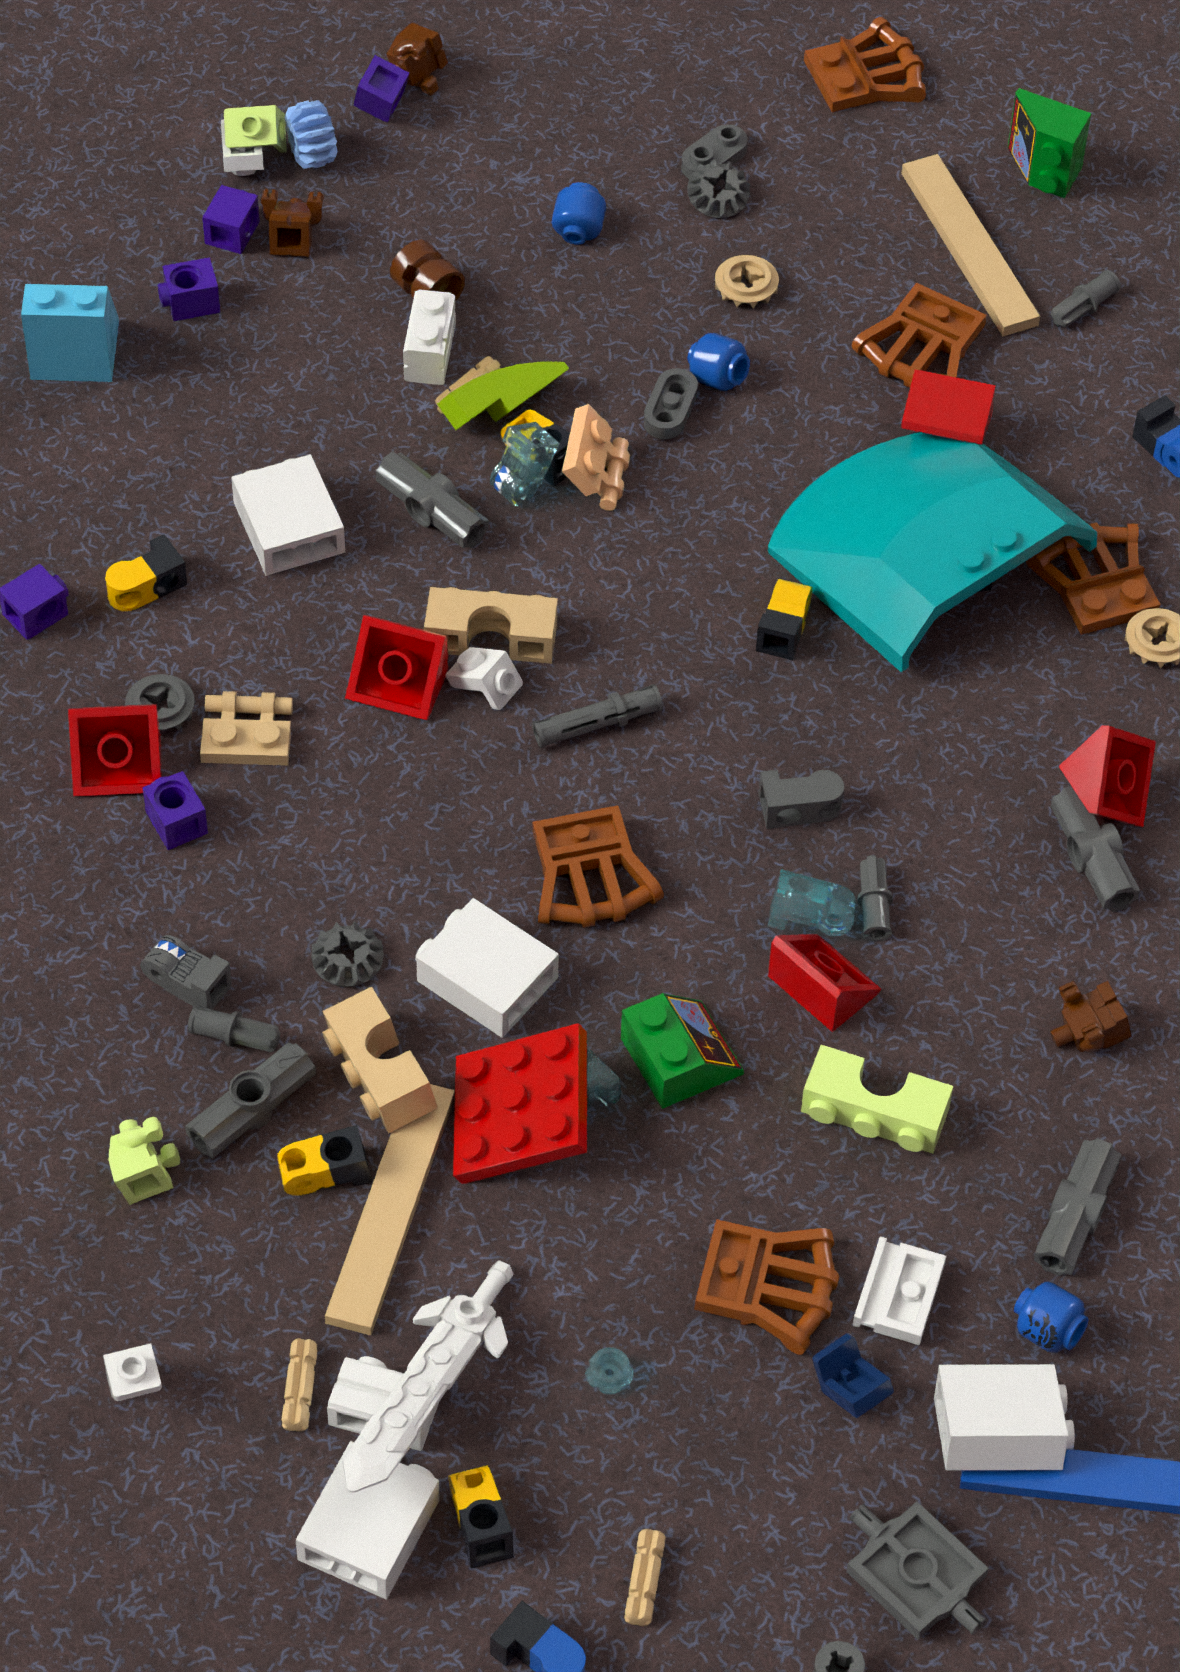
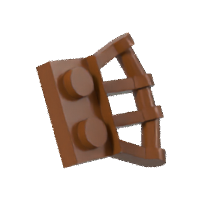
(843, 72)
(925, 317)
(1102, 598)
(586, 843)
(737, 1274)

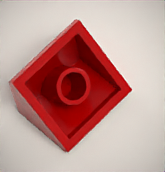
(948, 407)
(398, 667)
(114, 749)
(1112, 774)
(819, 978)

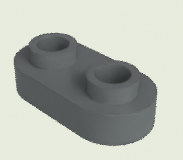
(722, 143)
(667, 411)

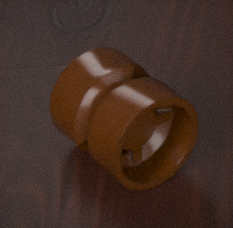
(423, 268)

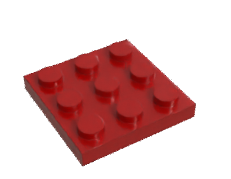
(520, 1104)

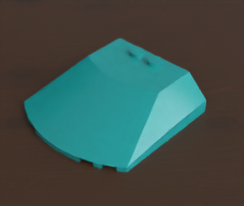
(915, 533)

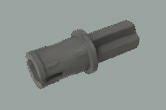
(1085, 299)
(875, 899)
(233, 1029)

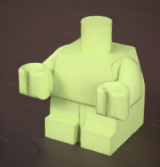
(135, 1163)

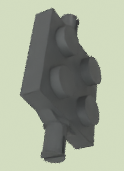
(917, 1570)

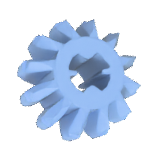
(311, 134)

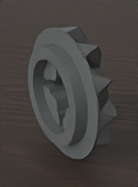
(726, 203)
(157, 688)
(335, 967)

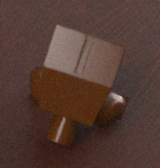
(419, 53)
(291, 222)
(1091, 1019)

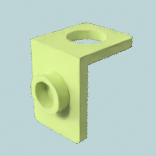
(255, 127)

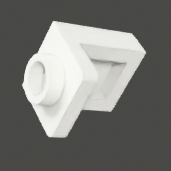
(241, 160)
(486, 672)
(132, 1372)

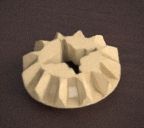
(756, 270)
(1149, 625)

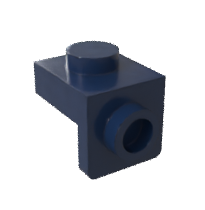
(849, 1377)

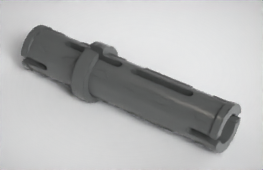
(614, 710)

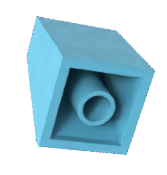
(69, 332)

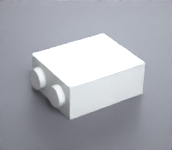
(288, 514)
(486, 967)
(1002, 1417)
(370, 1531)

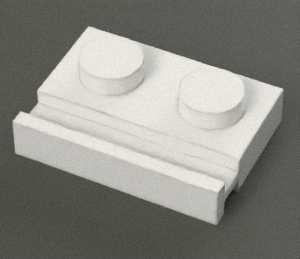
(899, 1290)

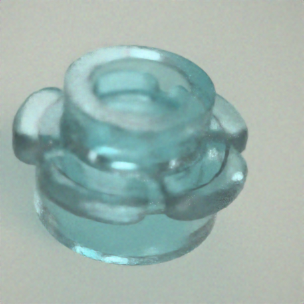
(609, 1359)

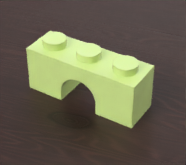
(907, 1117)

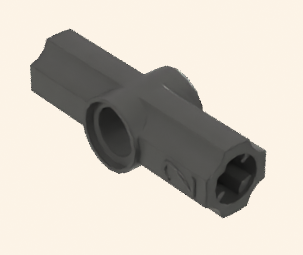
(432, 500)
(1096, 851)
(232, 1116)
(1077, 1207)

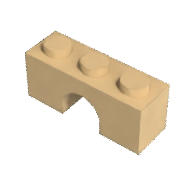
(522, 619)
(392, 1087)

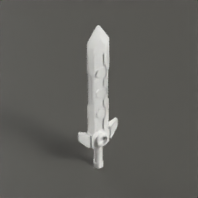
(457, 1333)

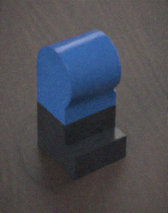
(1159, 433)
(536, 1643)

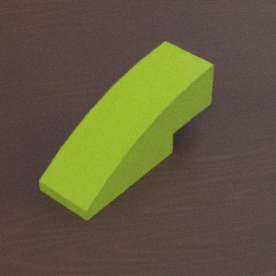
(499, 391)

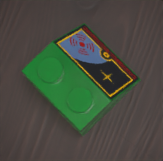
(1048, 141)
(677, 1047)

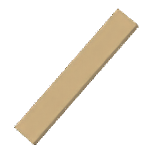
(970, 245)
(387, 1219)

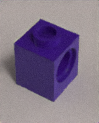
(381, 89)
(231, 219)
(189, 289)
(34, 601)
(180, 823)

